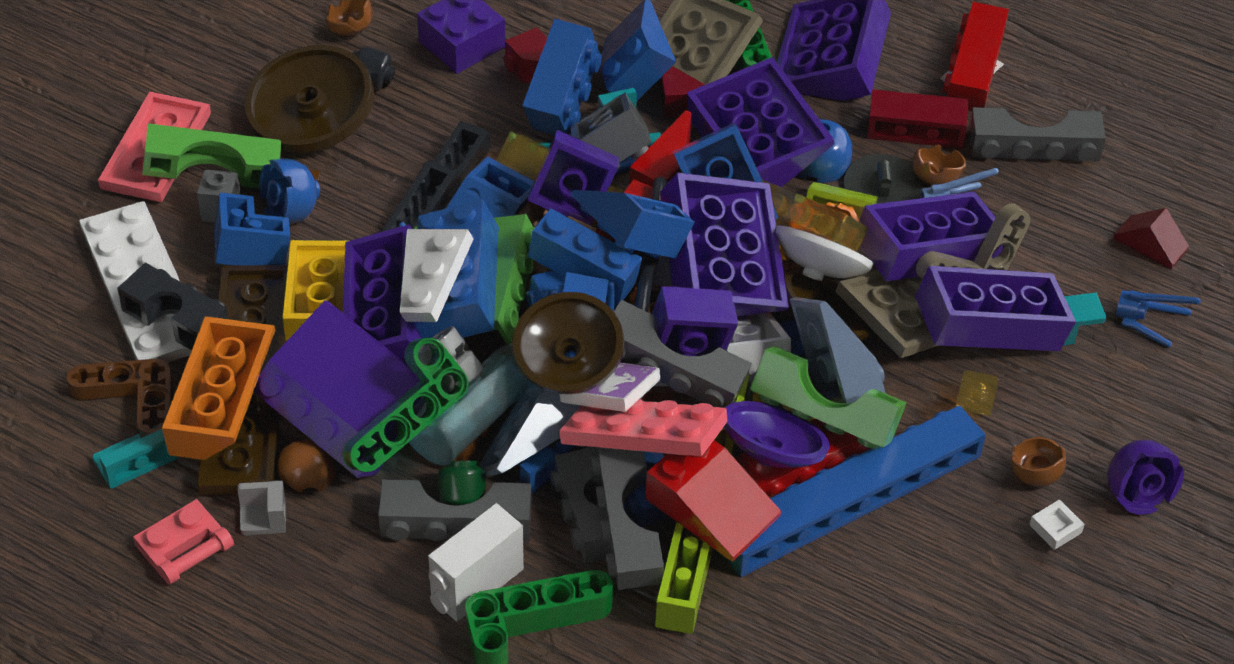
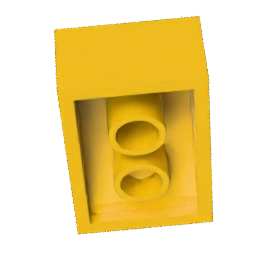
(312, 277)

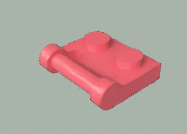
(178, 534)

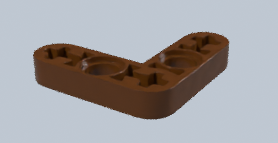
(139, 383)

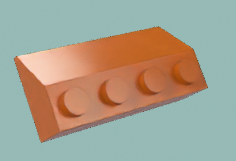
(216, 387)

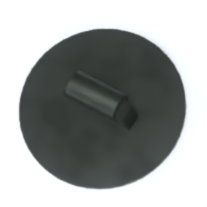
(884, 177)

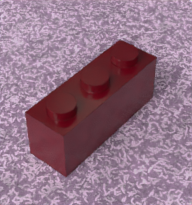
(917, 118)

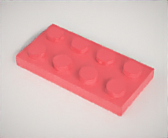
(125, 167)
(647, 427)

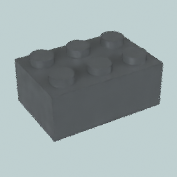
(615, 129)

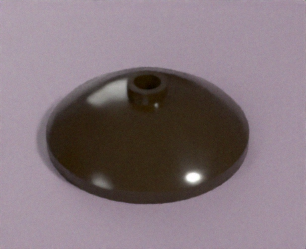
(805, 287)
(563, 325)

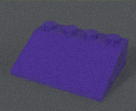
(834, 47)
(770, 115)
(731, 241)
(335, 382)

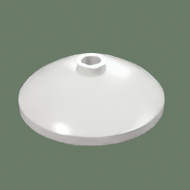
(821, 256)

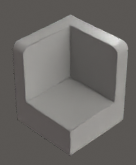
(262, 508)

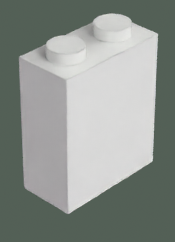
(475, 560)

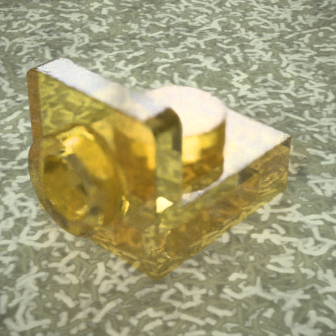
(977, 392)

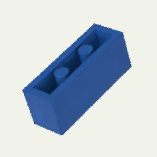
(575, 249)

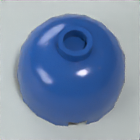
(833, 162)
(288, 189)

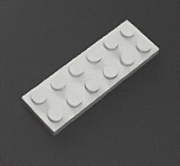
(120, 245)

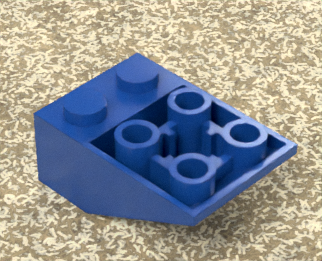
(499, 186)
(637, 221)

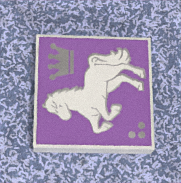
(620, 390)

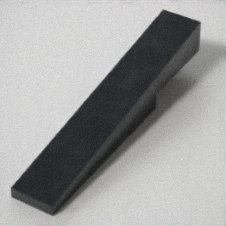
(443, 177)

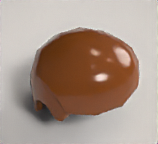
(349, 17)
(936, 167)
(1038, 461)
(305, 466)

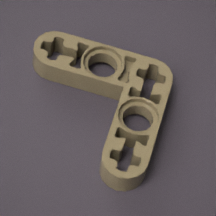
(1001, 225)

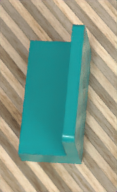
(132, 458)

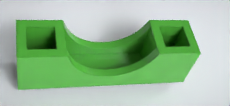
(176, 148)
(786, 380)

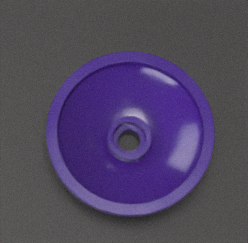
(775, 435)

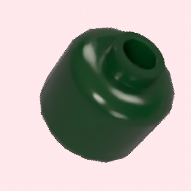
(461, 483)

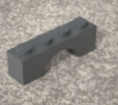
(999, 135)
(708, 378)
(413, 514)
(635, 551)

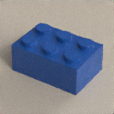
(562, 78)

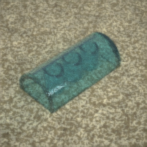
(485, 401)

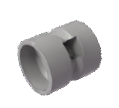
(454, 344)

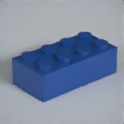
(472, 297)

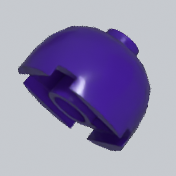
(1144, 476)

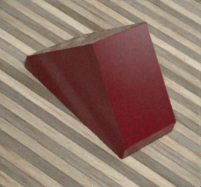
(674, 90)
(1154, 236)

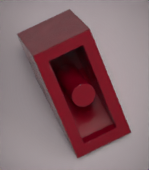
(523, 53)

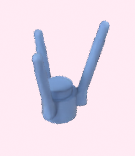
(957, 186)

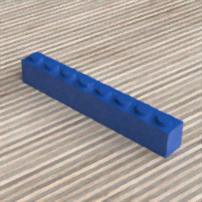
(864, 485)

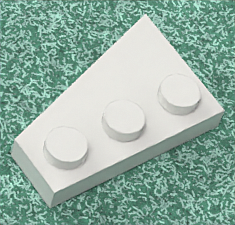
(430, 270)

